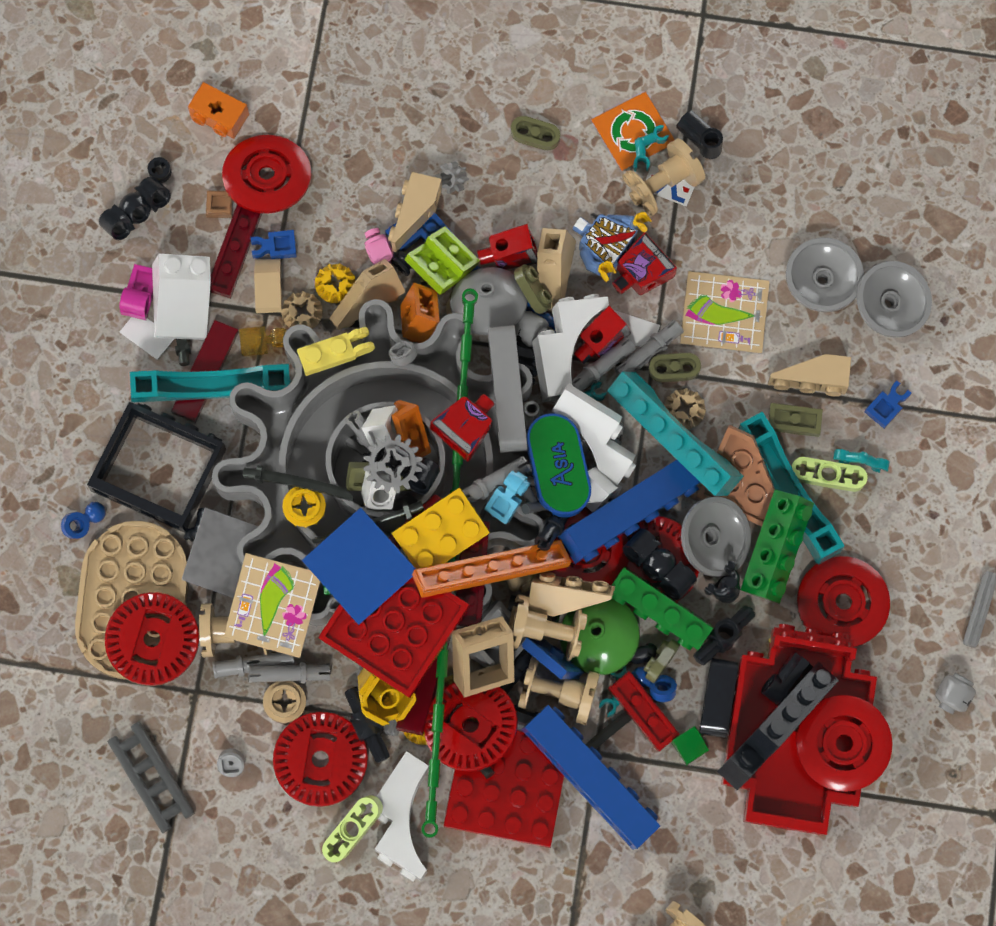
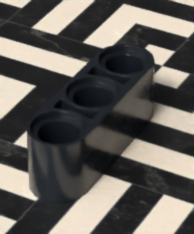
(718, 698)

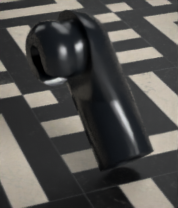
(644, 653)

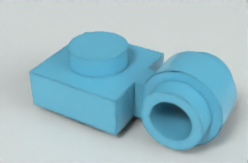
(503, 501)

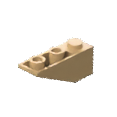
(419, 204)
(555, 262)
(373, 283)
(823, 374)
(562, 595)

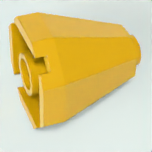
(380, 700)

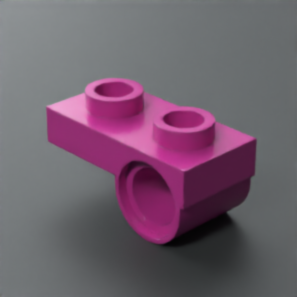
(138, 294)

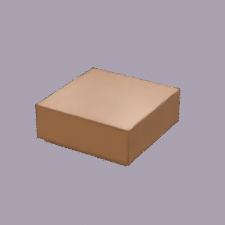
(218, 205)

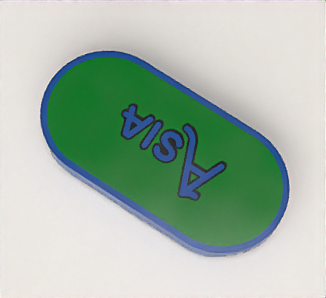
(558, 465)

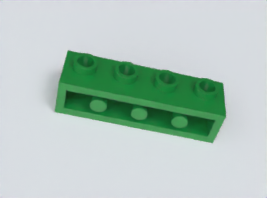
(777, 546)
(661, 608)

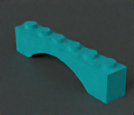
(172, 386)
(700, 460)
(819, 534)

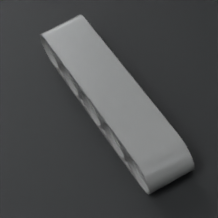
(507, 389)

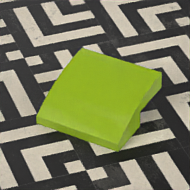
(442, 260)

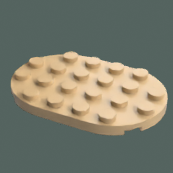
(116, 567)

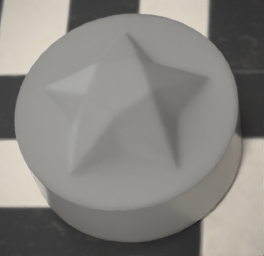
(402, 353)
(231, 763)

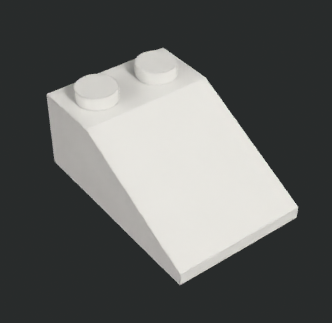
(181, 296)

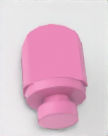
(378, 246)

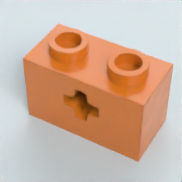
(213, 100)
(419, 313)

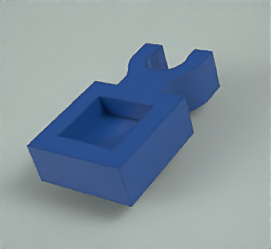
(279, 245)
(886, 406)

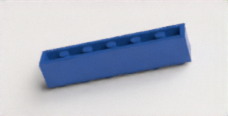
(627, 511)
(591, 777)

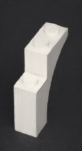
(555, 350)
(597, 426)
(397, 801)

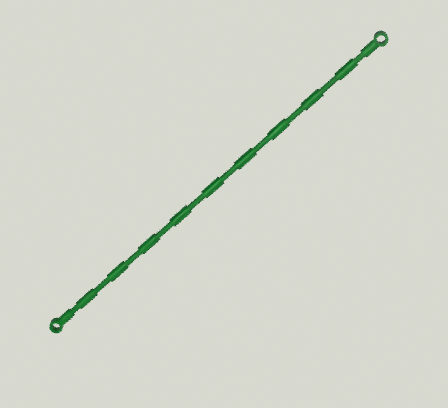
(442, 658)

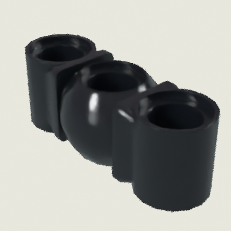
(134, 208)
(659, 564)

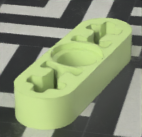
(837, 467)
(341, 832)

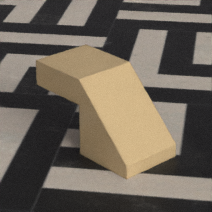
(268, 286)

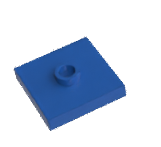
(552, 659)

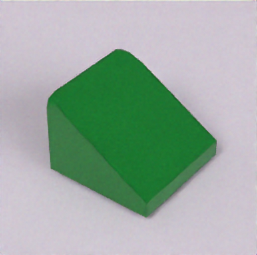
(690, 745)

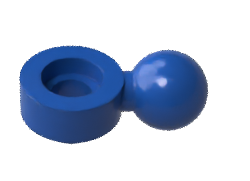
(93, 513)
(662, 690)

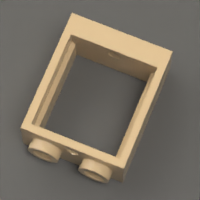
(467, 641)

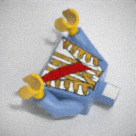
(608, 240)

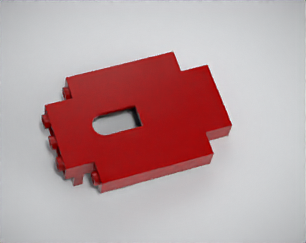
(781, 790)

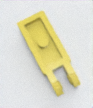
(334, 351)

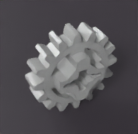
(389, 445)

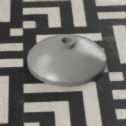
(827, 260)
(905, 291)
(496, 308)
(726, 531)

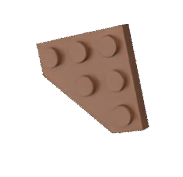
(756, 487)

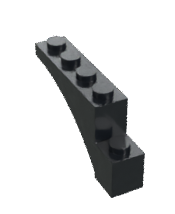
(777, 726)

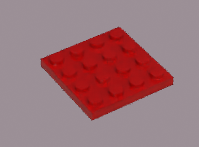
(399, 636)
(514, 802)

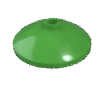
(615, 643)

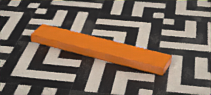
(489, 568)

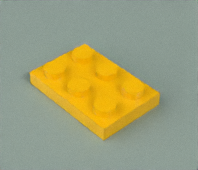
(441, 531)

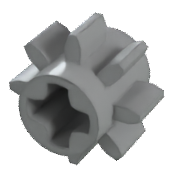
(455, 171)

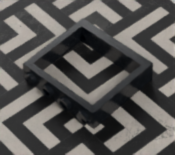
(166, 423)

